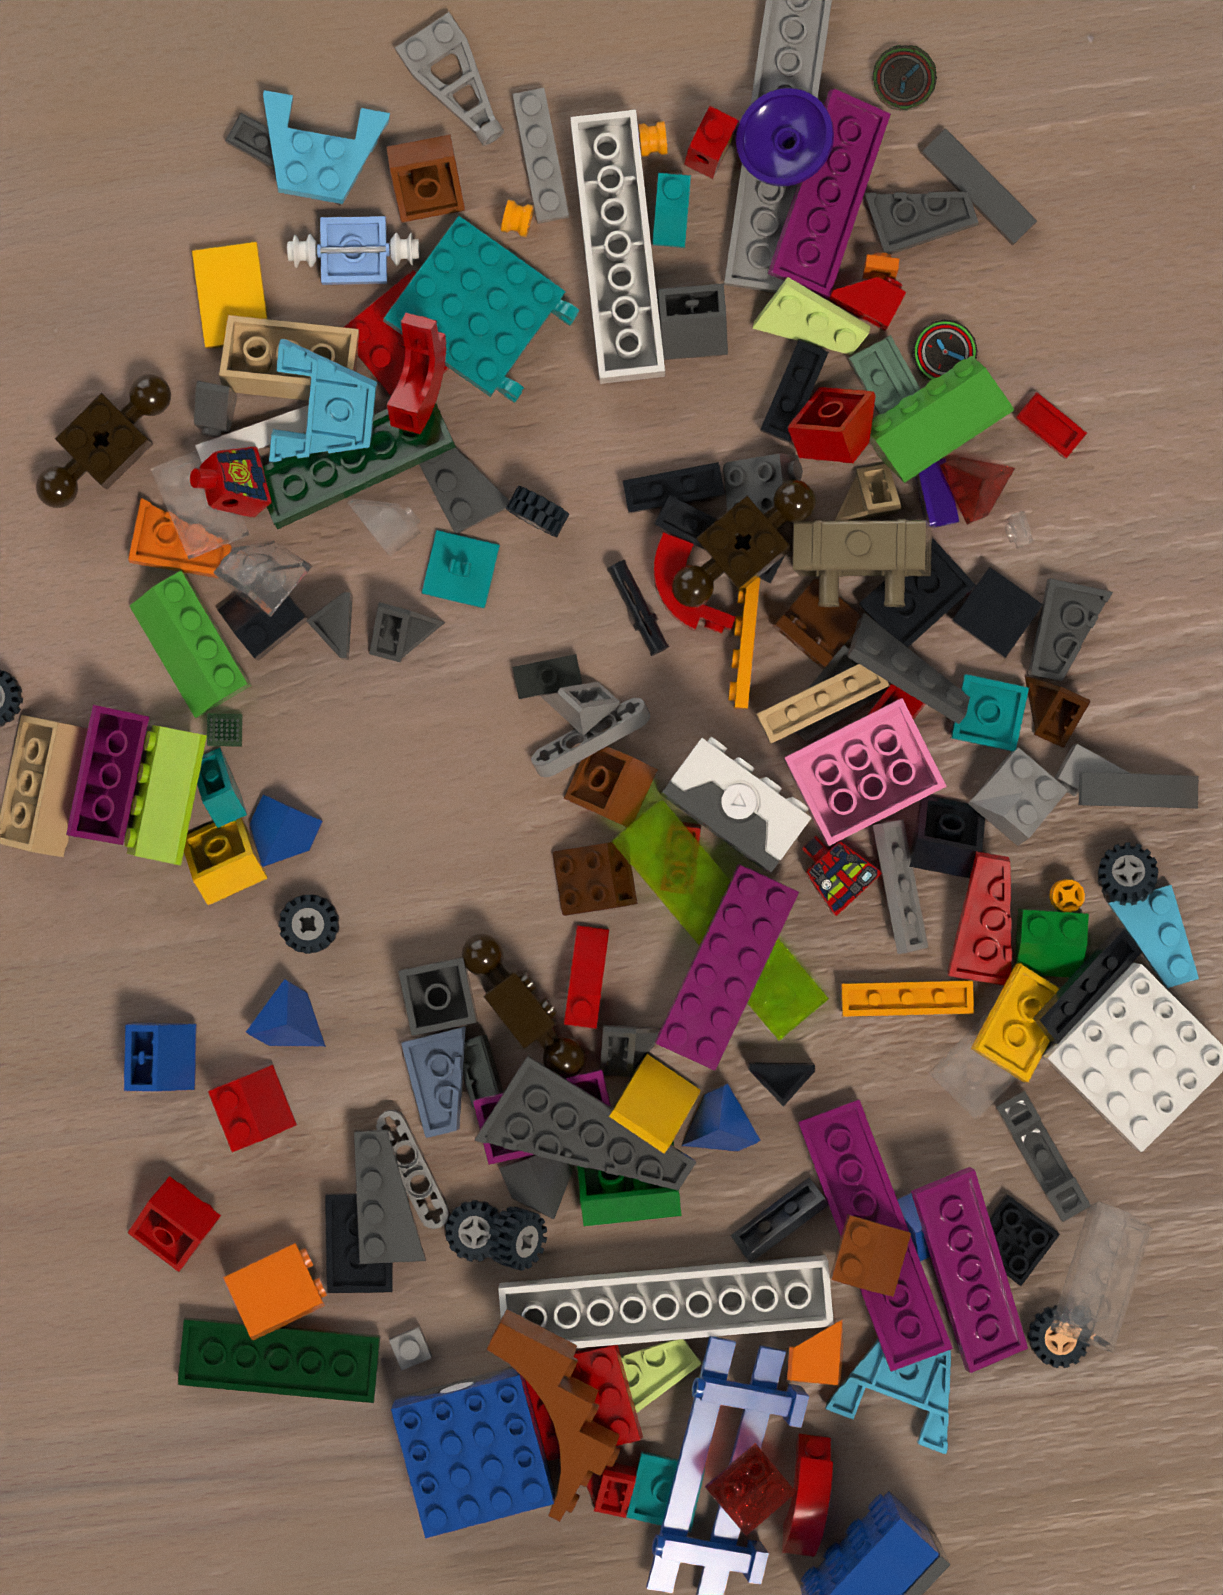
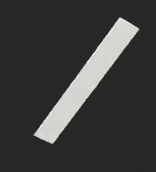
(256, 435)

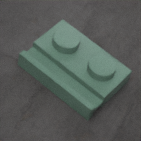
(884, 372)

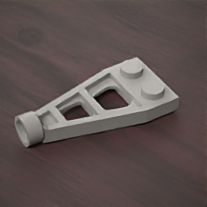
(430, 47)

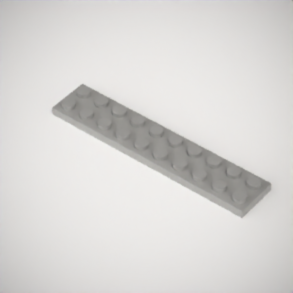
(787, 58)

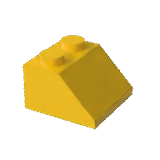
(223, 860)

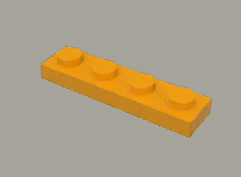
(743, 656)
(907, 998)

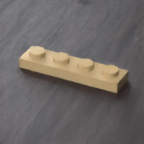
(819, 702)

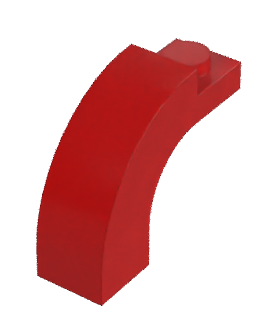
(421, 374)
(669, 559)
(810, 1505)

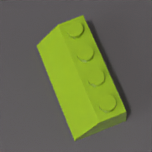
(165, 794)

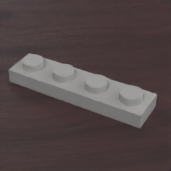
(540, 155)
(900, 886)

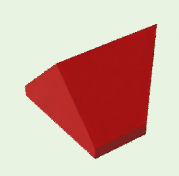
(613, 1489)

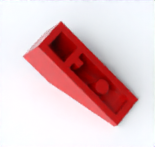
(586, 977)

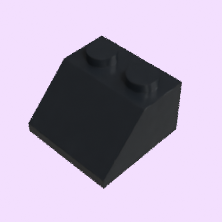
(258, 630)
(946, 836)

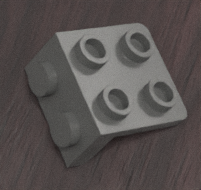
(759, 478)

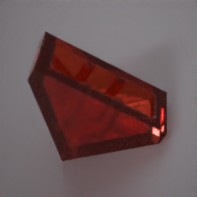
(975, 485)

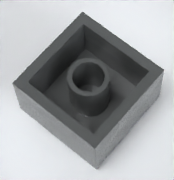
(438, 996)

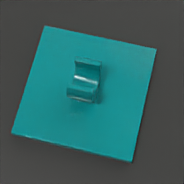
(460, 569)

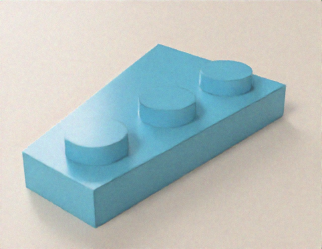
(1160, 935)

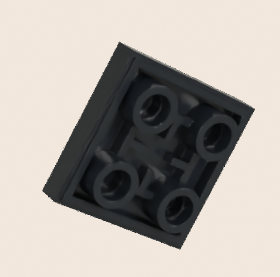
(997, 612)
(1020, 1238)

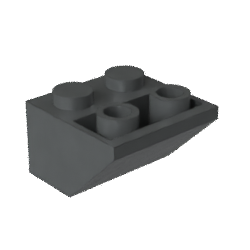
(693, 321)

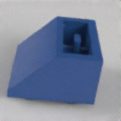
(160, 1056)

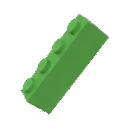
(938, 418)
(189, 644)

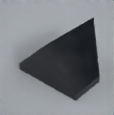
(782, 1078)

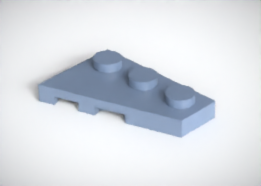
(436, 1078)

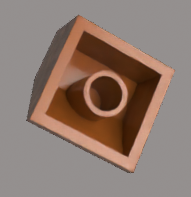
(425, 178)
(611, 785)
(870, 1255)

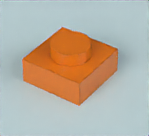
(880, 266)

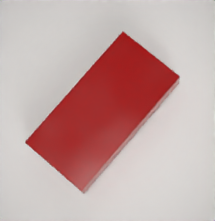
(1051, 425)

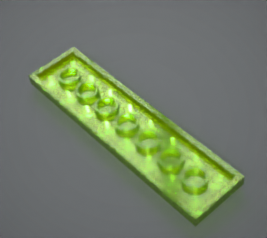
(692, 890)

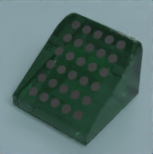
(224, 730)

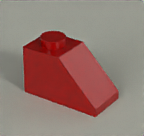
(871, 300)

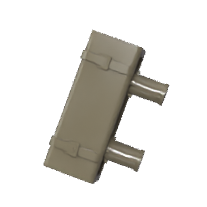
(862, 549)

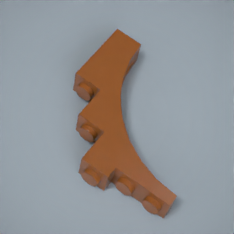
(547, 1366)

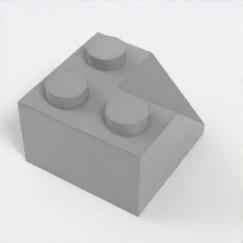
(1018, 796)

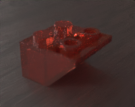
(750, 1489)

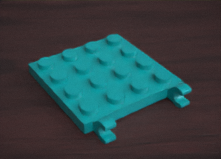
(484, 305)

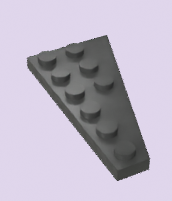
(566, 1124)

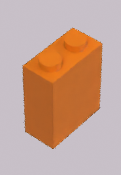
(275, 1291)

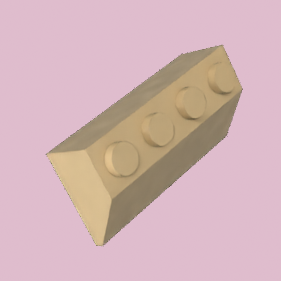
(252, 354)
(41, 786)

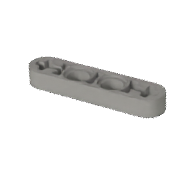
(559, 753)
(416, 1167)

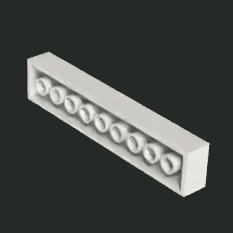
(677, 1301)

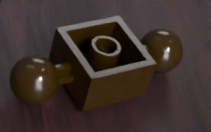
(148, 397)
(792, 503)
(520, 1007)

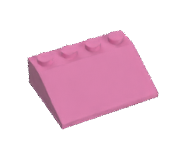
(864, 772)

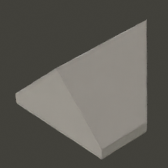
(582, 704)

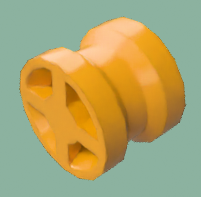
(652, 139)
(517, 218)
(1071, 897)

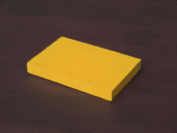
(228, 284)
(1009, 1033)
(655, 1103)

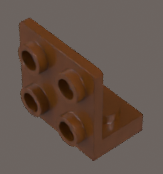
(817, 629)
(593, 879)

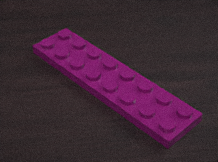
(859, 1186)

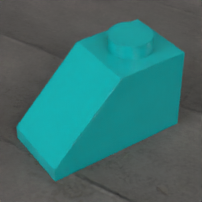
(671, 210)
(219, 789)

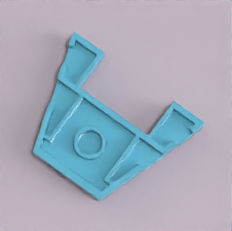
(318, 163)
(338, 406)
(919, 1384)

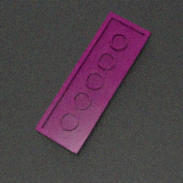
(830, 199)
(726, 967)
(969, 1269)

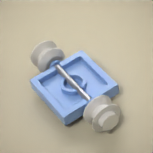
(353, 250)

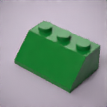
(620, 1199)

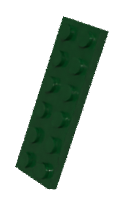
(323, 478)
(280, 1362)

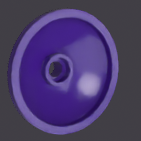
(773, 122)

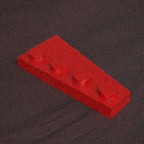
(984, 930)

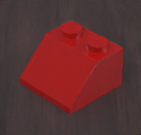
(834, 425)
(252, 1108)
(174, 1223)

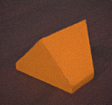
(818, 1357)

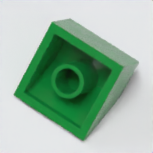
(1051, 941)

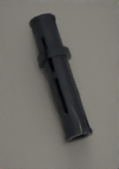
(621, 573)

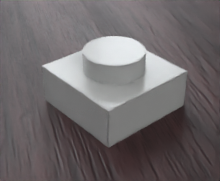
(410, 1348)

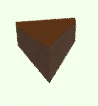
(1054, 710)

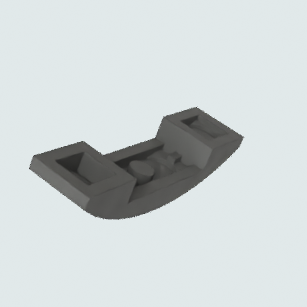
(1138, 790)
(1043, 1156)

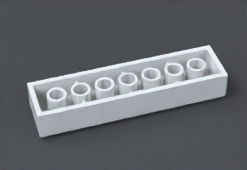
(617, 246)

